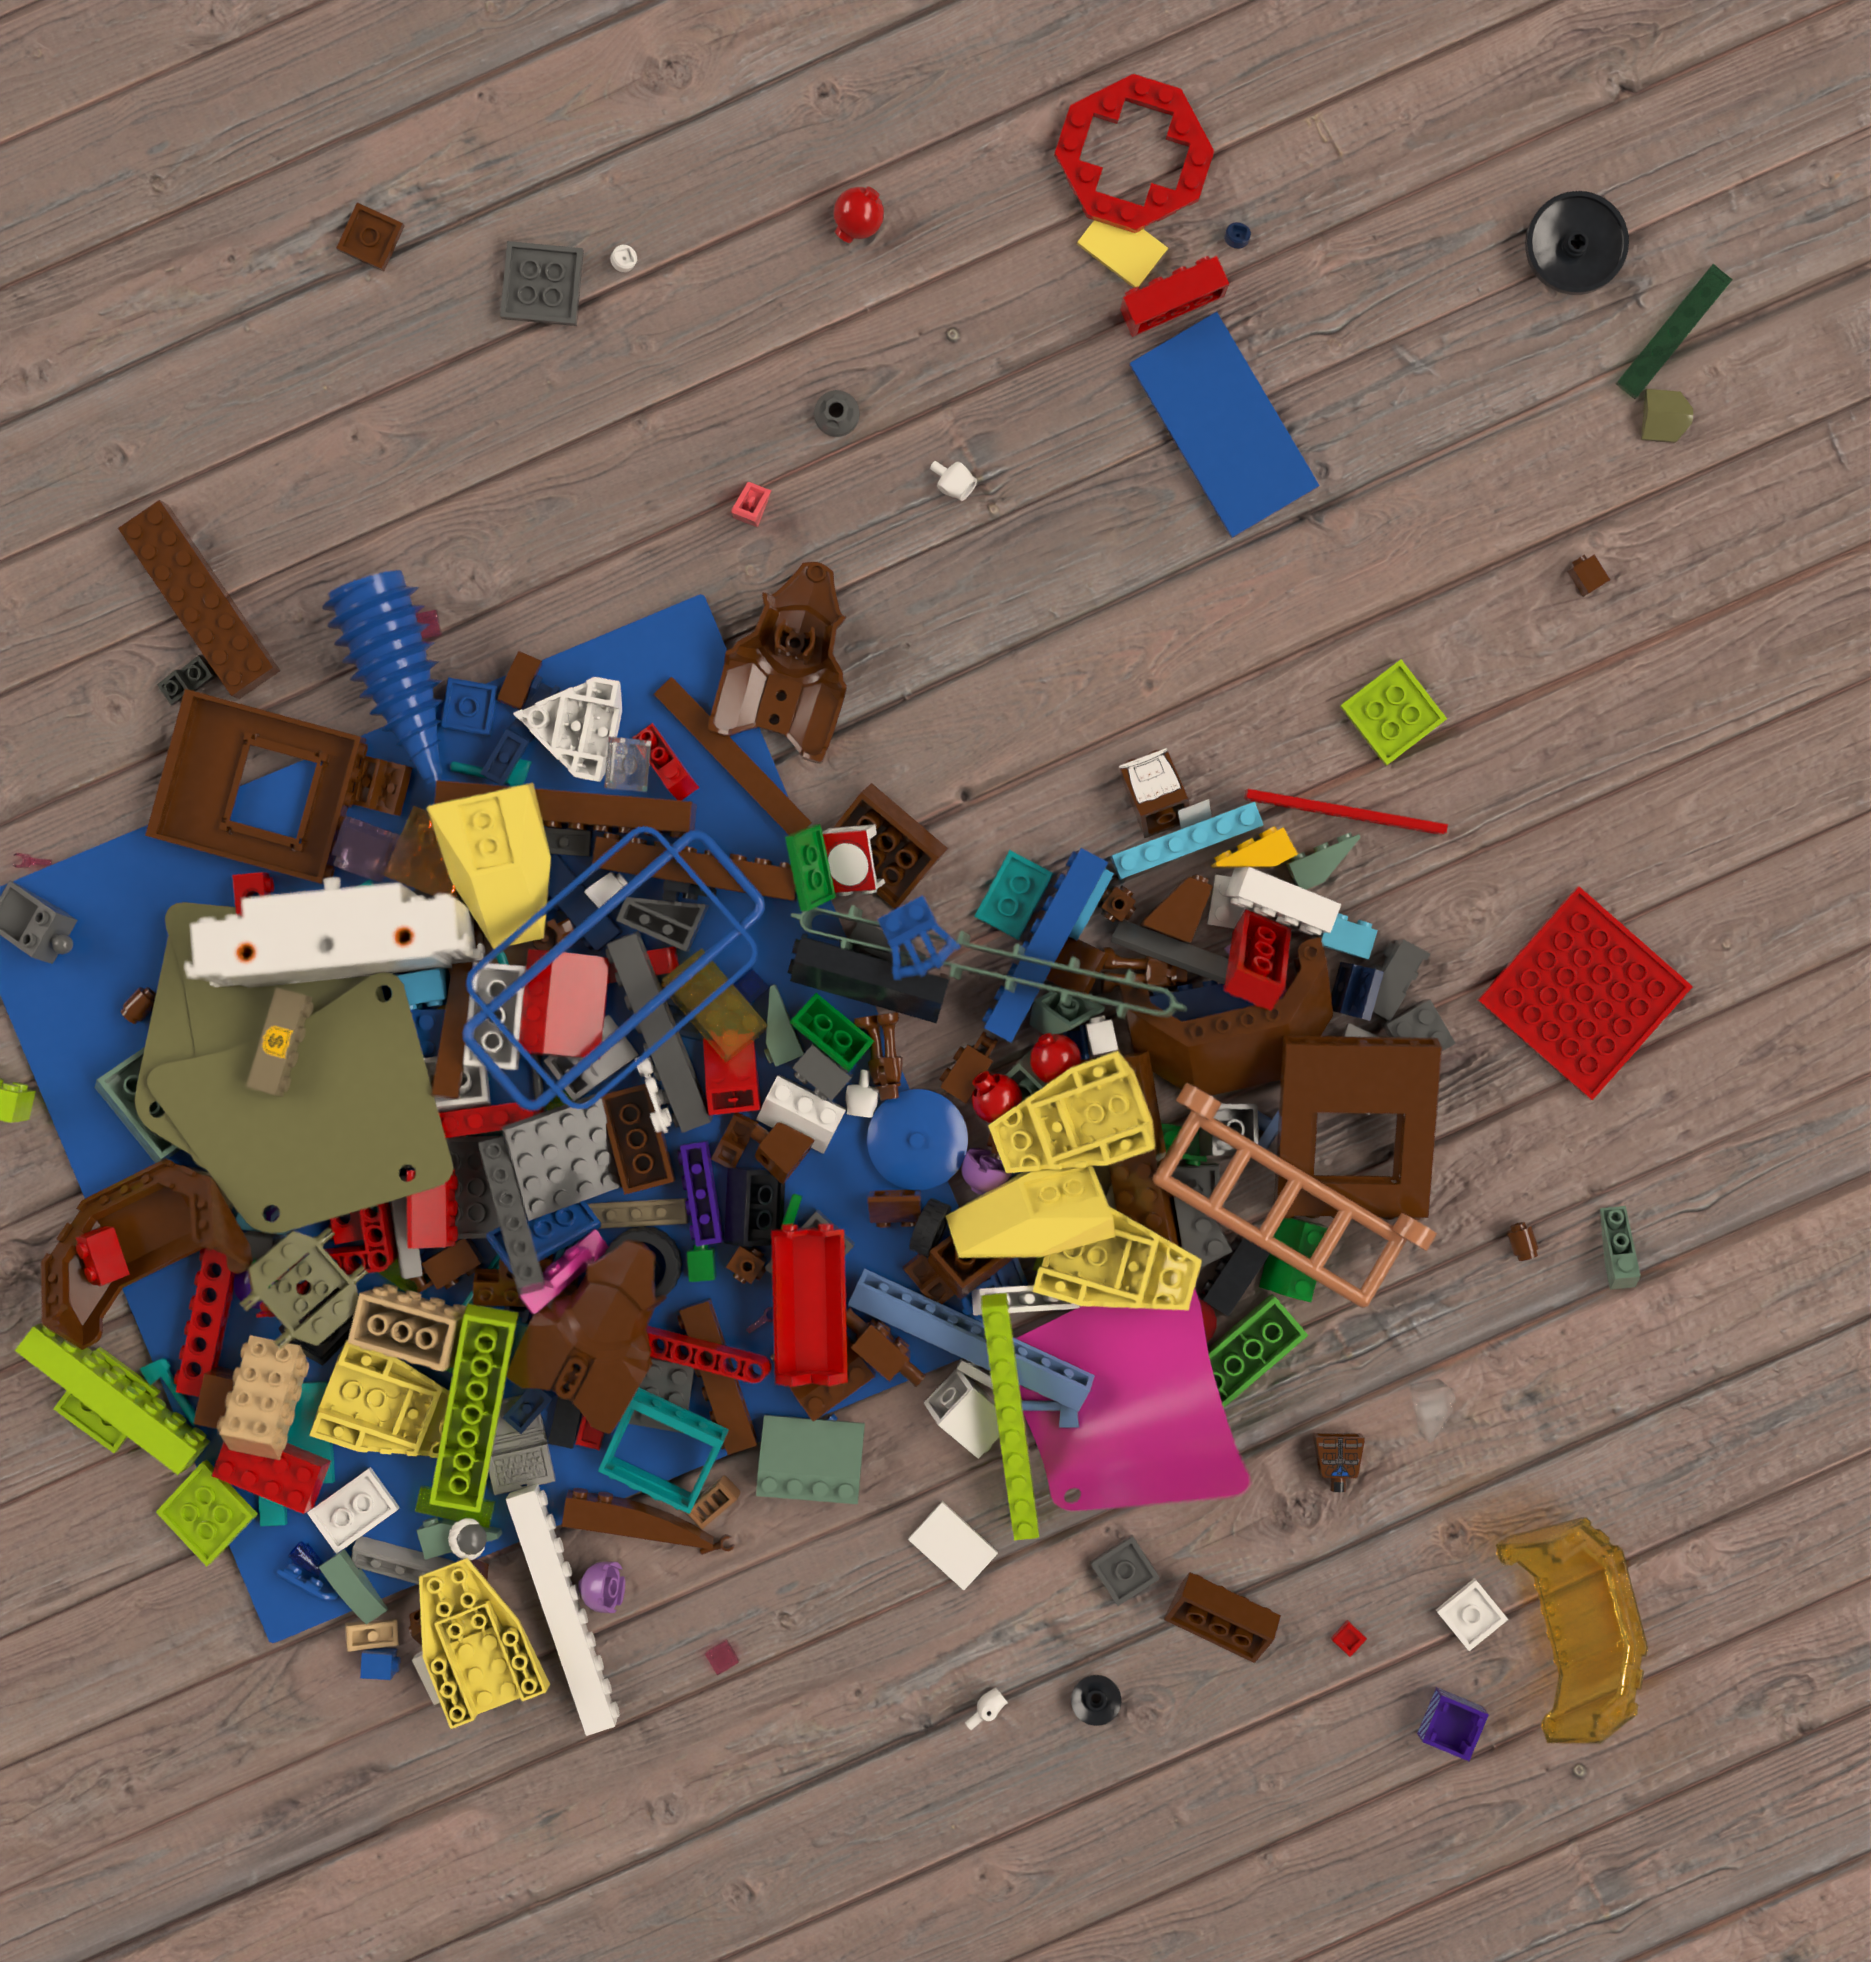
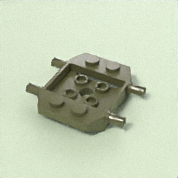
(323, 1278)

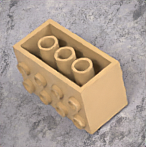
(408, 1326)
(263, 1398)

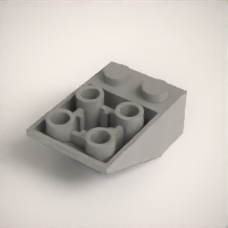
(600, 1070)

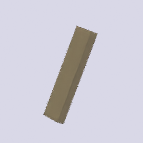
(640, 1212)

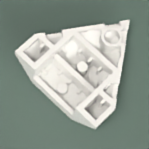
(578, 725)

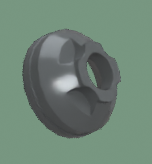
(836, 426)

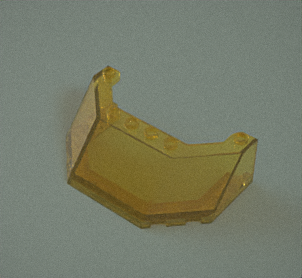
(1590, 1627)

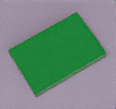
(810, 867)

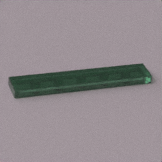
(1674, 331)

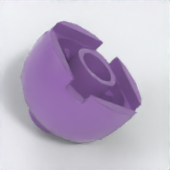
(983, 1171)
(602, 1587)

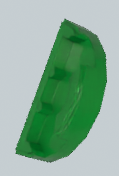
(792, 1209)

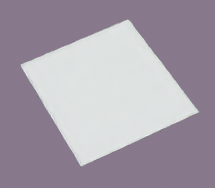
(1194, 814)

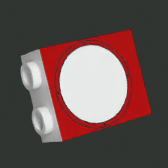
(851, 859)

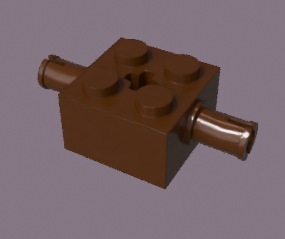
(882, 1349)

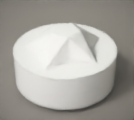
(623, 258)

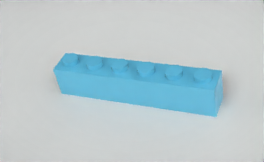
(1186, 840)

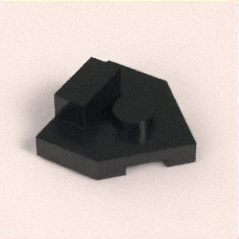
(689, 890)

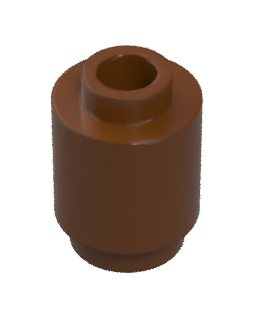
(139, 1005)
(1523, 1241)

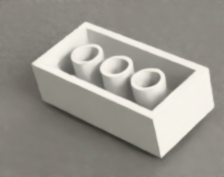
(1282, 900)
(488, 985)

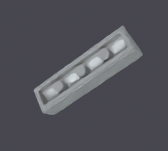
(408, 1259)
(394, 1560)

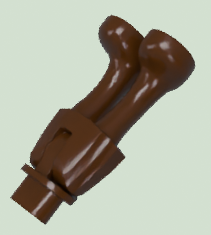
(1155, 972)
(885, 1069)

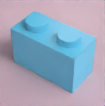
(1350, 937)

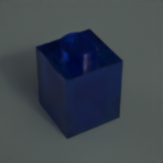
(751, 985)

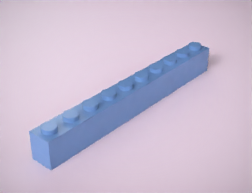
(967, 1338)

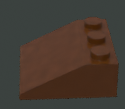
(819, 1399)

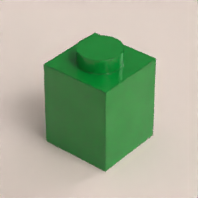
(701, 1263)

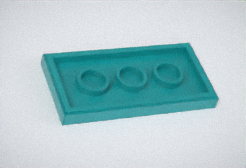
(303, 1420)

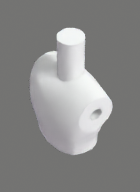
(955, 480)
(862, 1098)
(987, 1708)

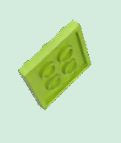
(1393, 712)
(90, 1421)
(206, 1513)

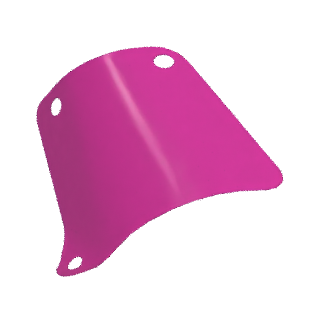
(1151, 1416)

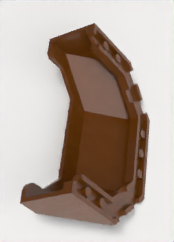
(1238, 1045)
(158, 1221)

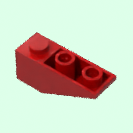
(667, 764)

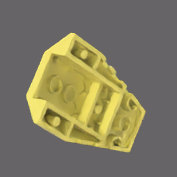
(1077, 1120)
(1122, 1271)
(380, 1406)

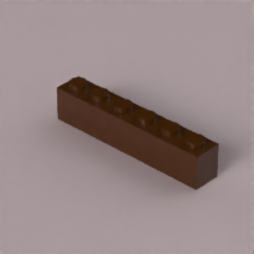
(722, 1391)

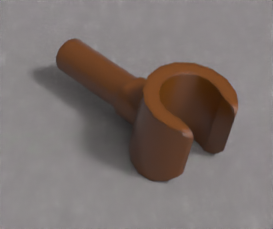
(719, 1545)

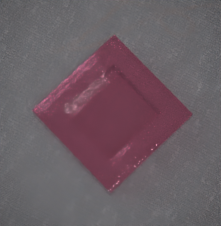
(431, 618)
(722, 1657)

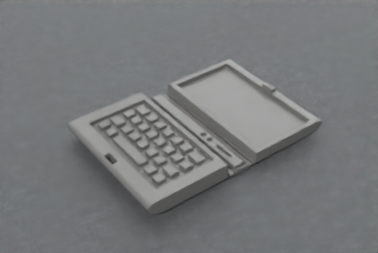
(519, 1457)

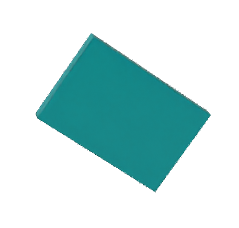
(1014, 895)

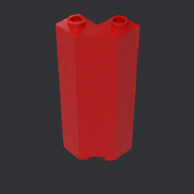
(809, 1305)

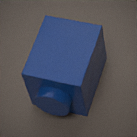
(379, 1663)

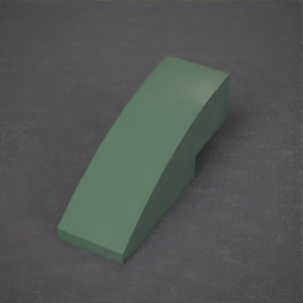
(353, 1587)

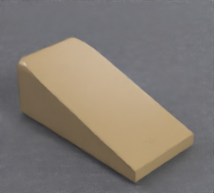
(371, 1636)

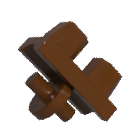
(553, 934)

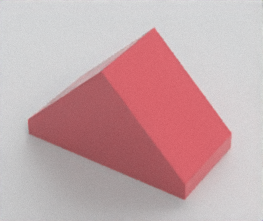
(751, 504)

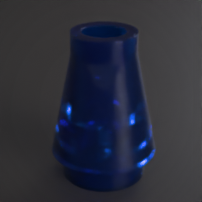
(306, 1558)

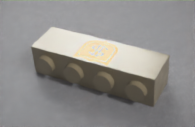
(280, 1042)

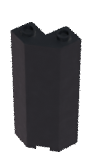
(866, 979)

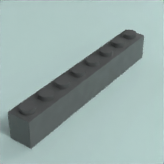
(670, 1059)

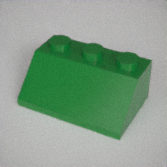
(832, 1032)
(1282, 1277)

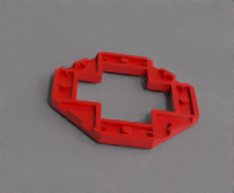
(1107, 105)

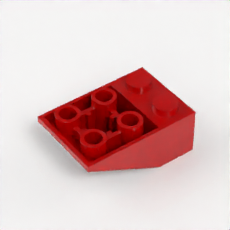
(734, 1084)

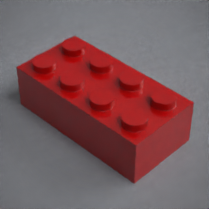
(1174, 295)
(1258, 960)
(288, 1481)

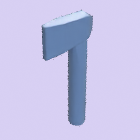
(1068, 1416)

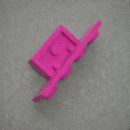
(565, 1270)

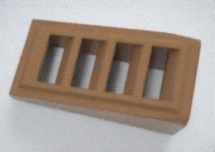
(725, 1491)

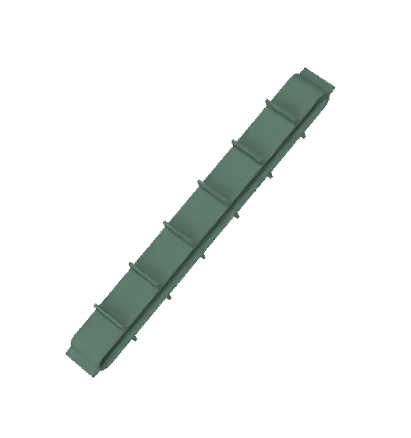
(956, 970)

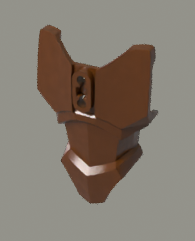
(788, 656)
(599, 1329)

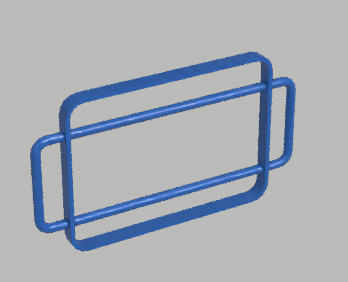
(489, 1009)

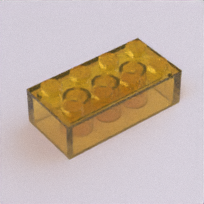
(727, 1021)

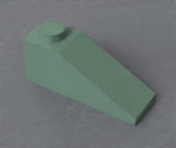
(780, 1036)
(435, 1533)

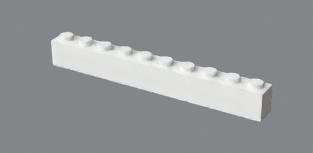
(562, 1609)

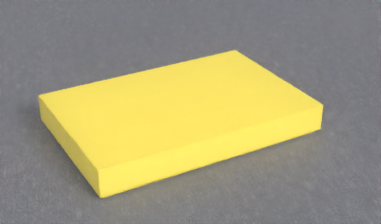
(1123, 252)

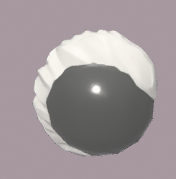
(467, 1539)

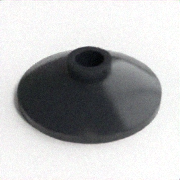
(1096, 1712)

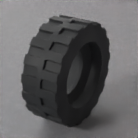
(929, 1227)

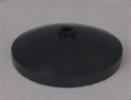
(1589, 224)

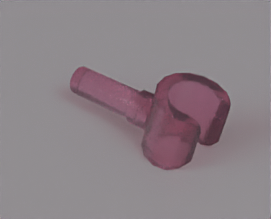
(27, 861)
(762, 1320)

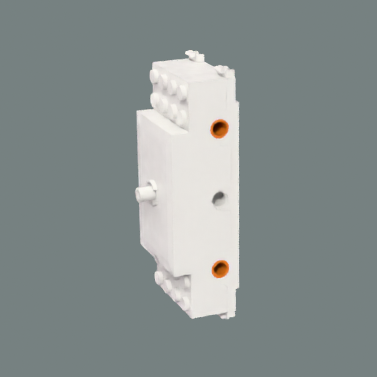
(332, 936)

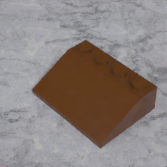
(900, 850)

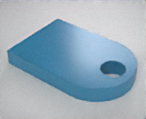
(1091, 904)

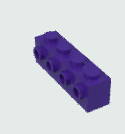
(701, 1193)

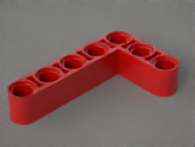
(373, 1244)

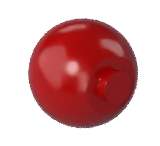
(858, 213)
(1053, 1056)
(994, 1095)

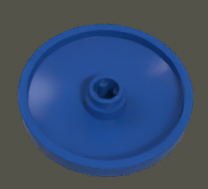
(917, 1139)

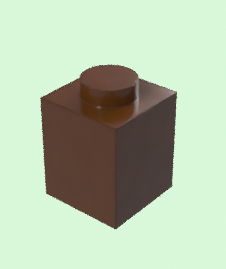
(1588, 574)

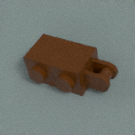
(967, 1066)
(449, 1264)

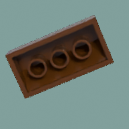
(1223, 1617)

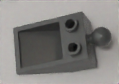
(34, 924)

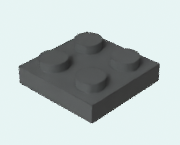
(1125, 1570)

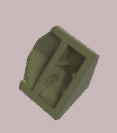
(1665, 415)

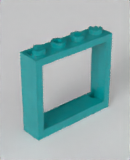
(678, 1419)

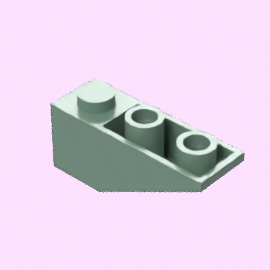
(1317, 867)
(1619, 1248)

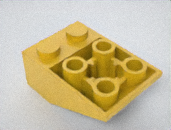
(1264, 853)

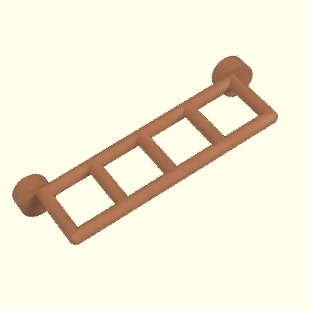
(1202, 1116)

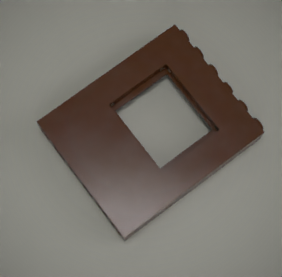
(206, 773)
(1361, 1077)

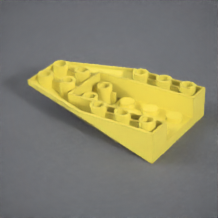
(497, 859)
(1034, 1215)
(474, 1644)

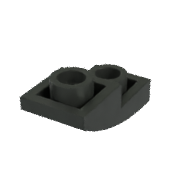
(190, 677)

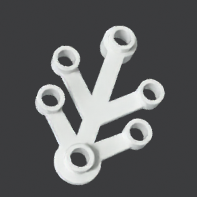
(661, 1118)

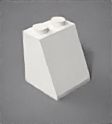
(965, 1413)

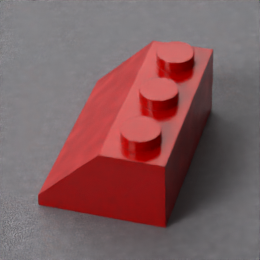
(432, 1215)

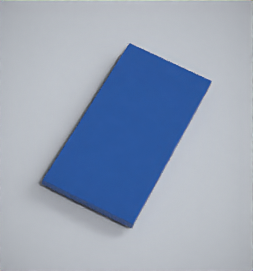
(1224, 425)

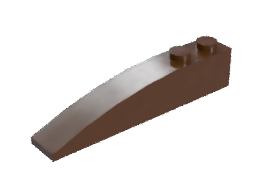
(629, 1518)

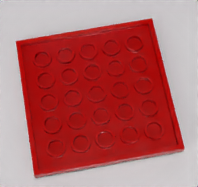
(1584, 993)

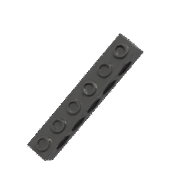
(511, 1216)

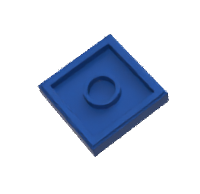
(469, 706)

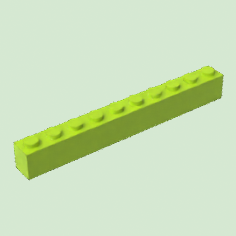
(1010, 1416)

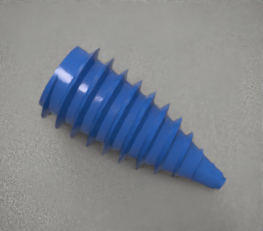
(391, 661)

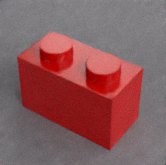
(101, 1256)

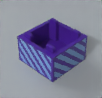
(1452, 1724)

